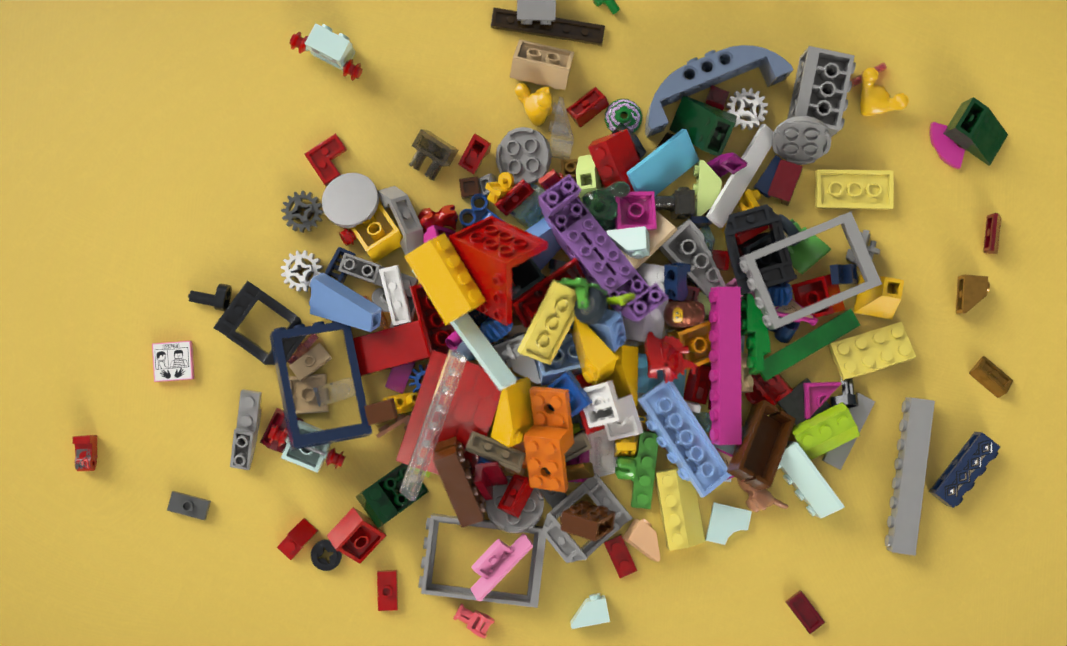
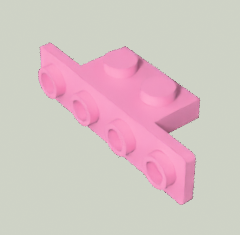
(497, 563)

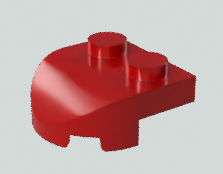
(770, 390)

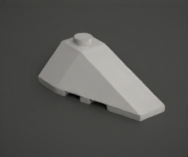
(689, 247)

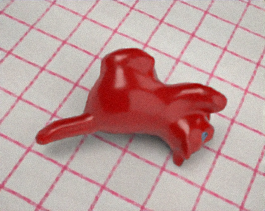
(444, 217)

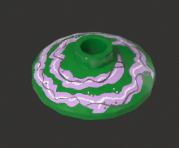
(620, 106)

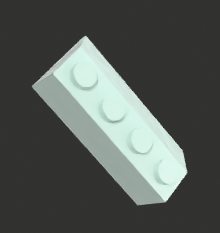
(808, 482)

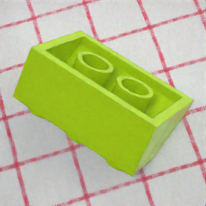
(826, 431)

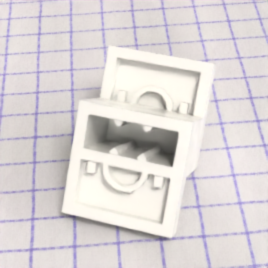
(615, 413)

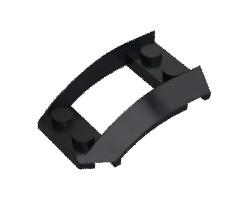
(753, 219)
(238, 311)

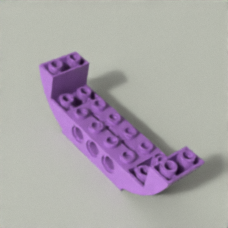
(596, 252)

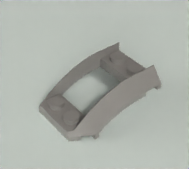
(562, 541)

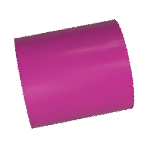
(453, 340)

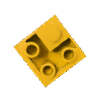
(880, 300)

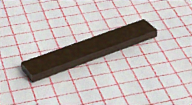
(560, 29)

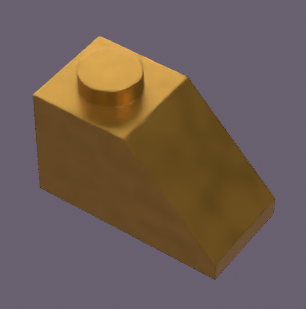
(970, 292)

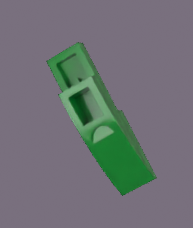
(758, 336)

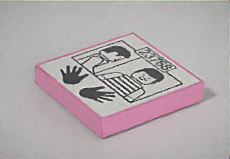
(173, 361)

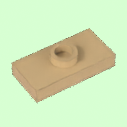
(310, 362)

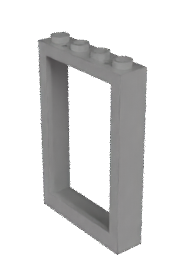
(859, 250)
(427, 564)

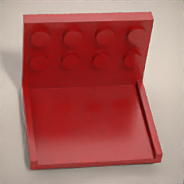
(489, 253)

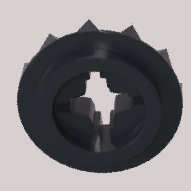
(323, 563)

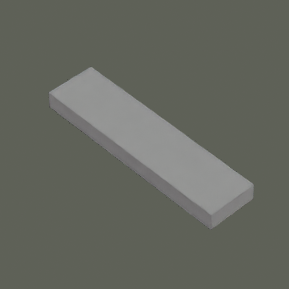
(838, 455)

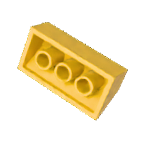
(445, 278)

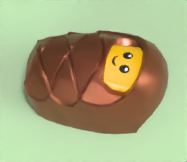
(684, 313)

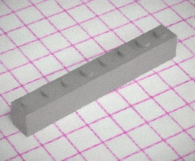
(910, 476)

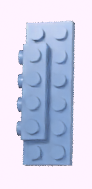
(683, 438)

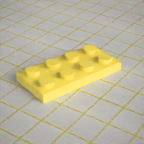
(854, 189)
(550, 324)
(872, 351)

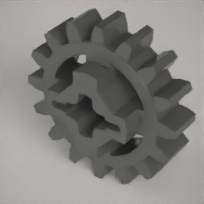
(295, 213)

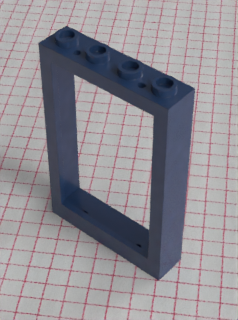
(323, 437)

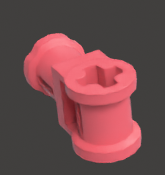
(474, 620)

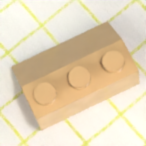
(541, 64)
(657, 239)

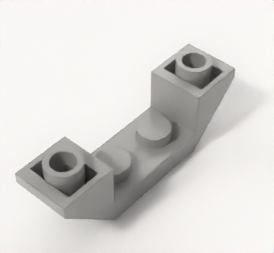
(405, 217)

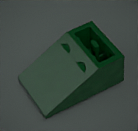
(706, 125)
(977, 130)
(383, 499)

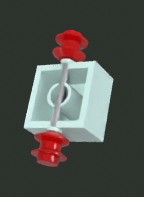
(330, 48)
(311, 457)

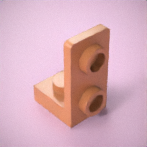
(400, 420)

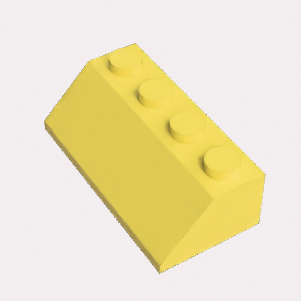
(678, 510)

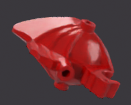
(667, 356)

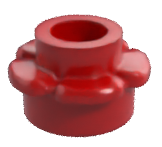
(347, 236)

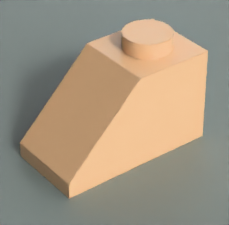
(643, 538)

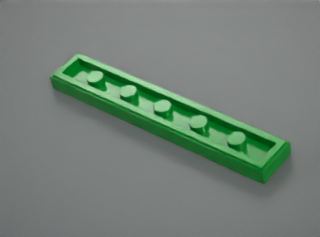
(809, 344)

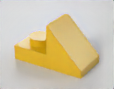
(624, 447)

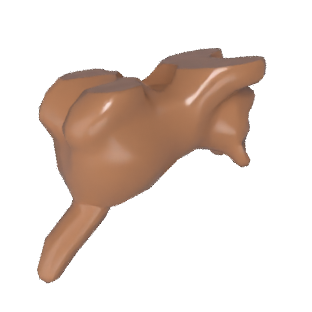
(759, 499)

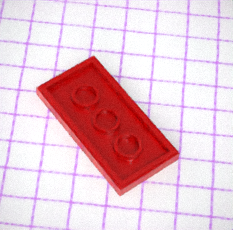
(390, 348)

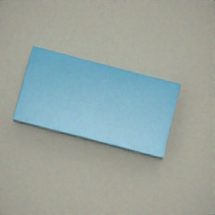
(664, 164)

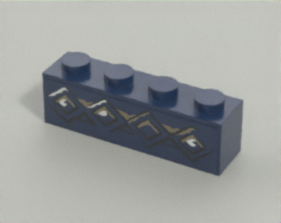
(965, 469)

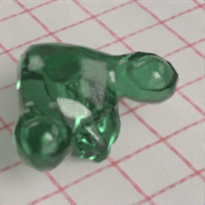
(602, 203)

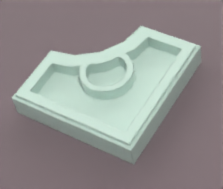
(725, 521)

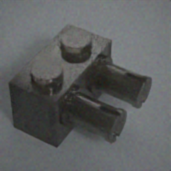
(432, 146)
(680, 203)

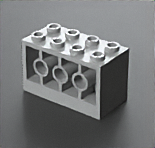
(822, 86)

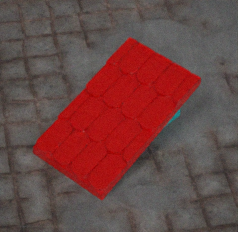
(469, 410)

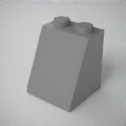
(536, 11)

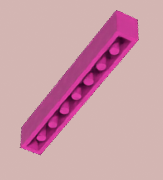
(725, 365)

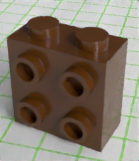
(587, 520)

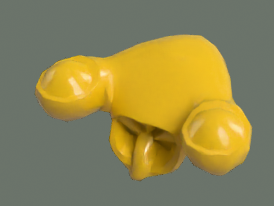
(875, 98)
(537, 104)

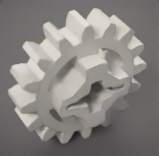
(751, 116)
(299, 262)

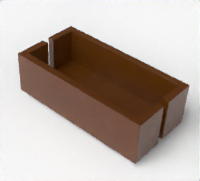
(762, 445)
(459, 481)

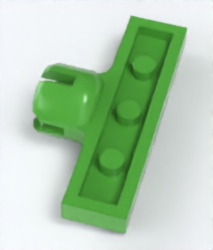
(640, 469)

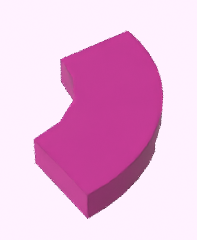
(945, 147)

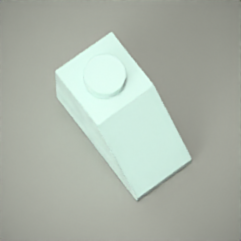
(632, 241)
(591, 612)

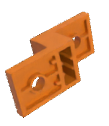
(549, 438)

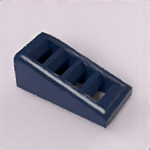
(329, 271)

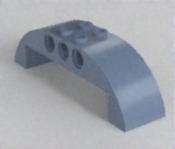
(710, 71)

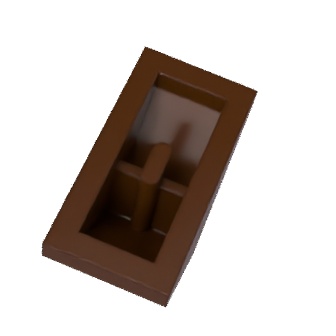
(381, 412)

